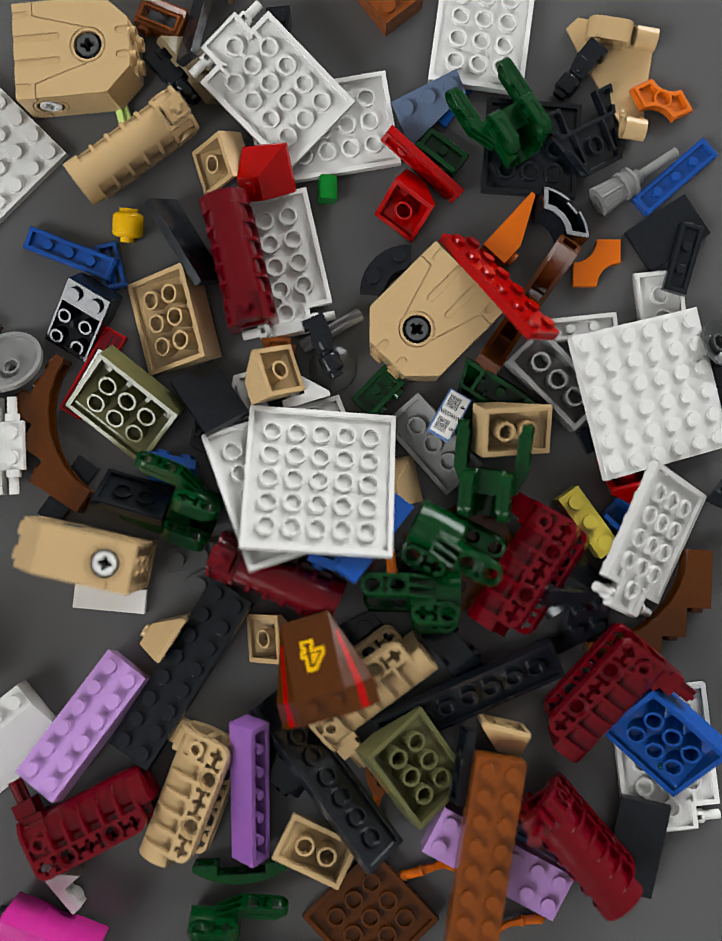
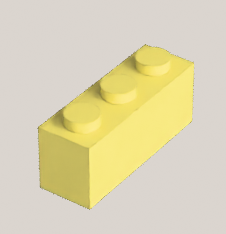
(579, 509)

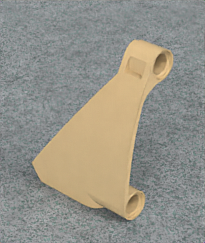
(624, 67)

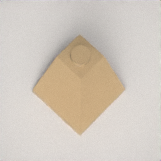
(218, 159)
(272, 374)
(406, 480)
(162, 635)
(264, 637)
(506, 735)

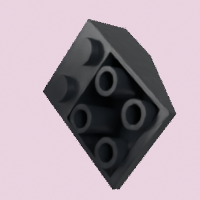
(82, 315)

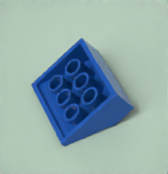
(668, 732)

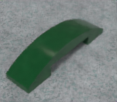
(210, 870)

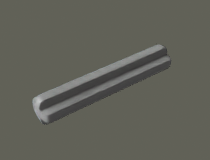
(336, 327)

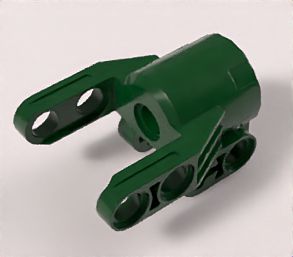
(512, 132)
(489, 489)
(192, 508)
(444, 539)
(423, 597)
(224, 919)

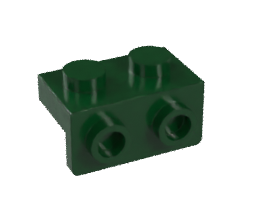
(442, 152)
(378, 391)

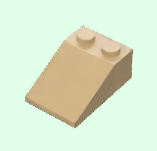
(499, 424)
(313, 850)

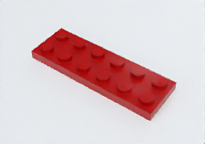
(499, 287)

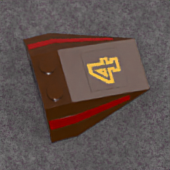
(320, 673)

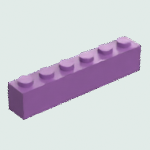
(250, 790)

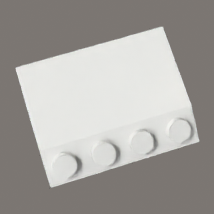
(22, 724)

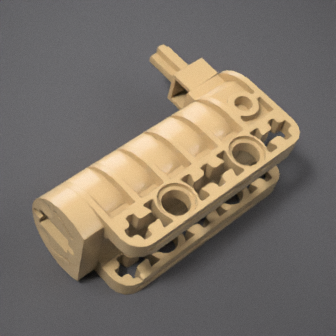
(133, 146)
(396, 670)
(189, 795)

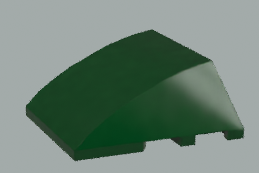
(487, 387)

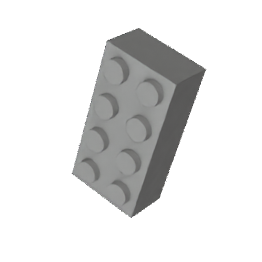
(551, 379)

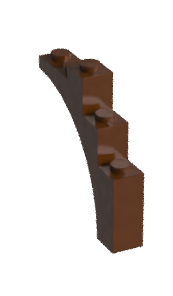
(537, 289)
(42, 439)
(689, 593)

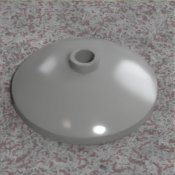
(19, 359)

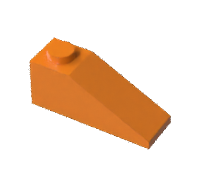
(509, 236)

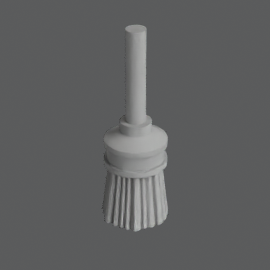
(625, 184)

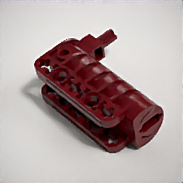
(238, 259)
(529, 568)
(287, 583)
(607, 690)
(79, 819)
(582, 846)

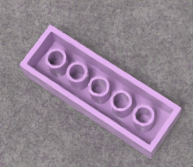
(83, 726)
(533, 877)

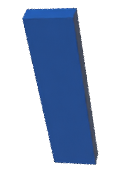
(674, 177)
(70, 253)
(354, 567)

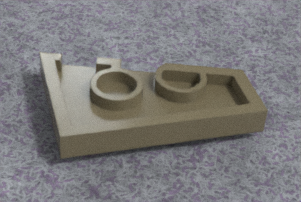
(173, 44)

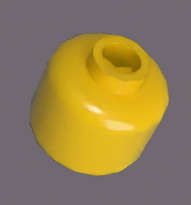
(127, 224)

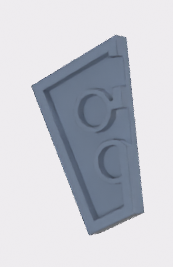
(425, 105)

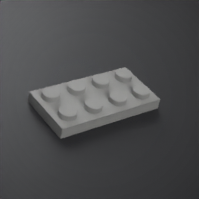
(427, 450)

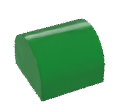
(327, 189)

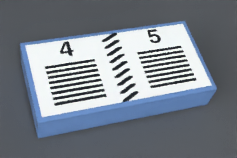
(448, 415)

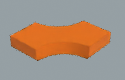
(668, 103)
(604, 255)

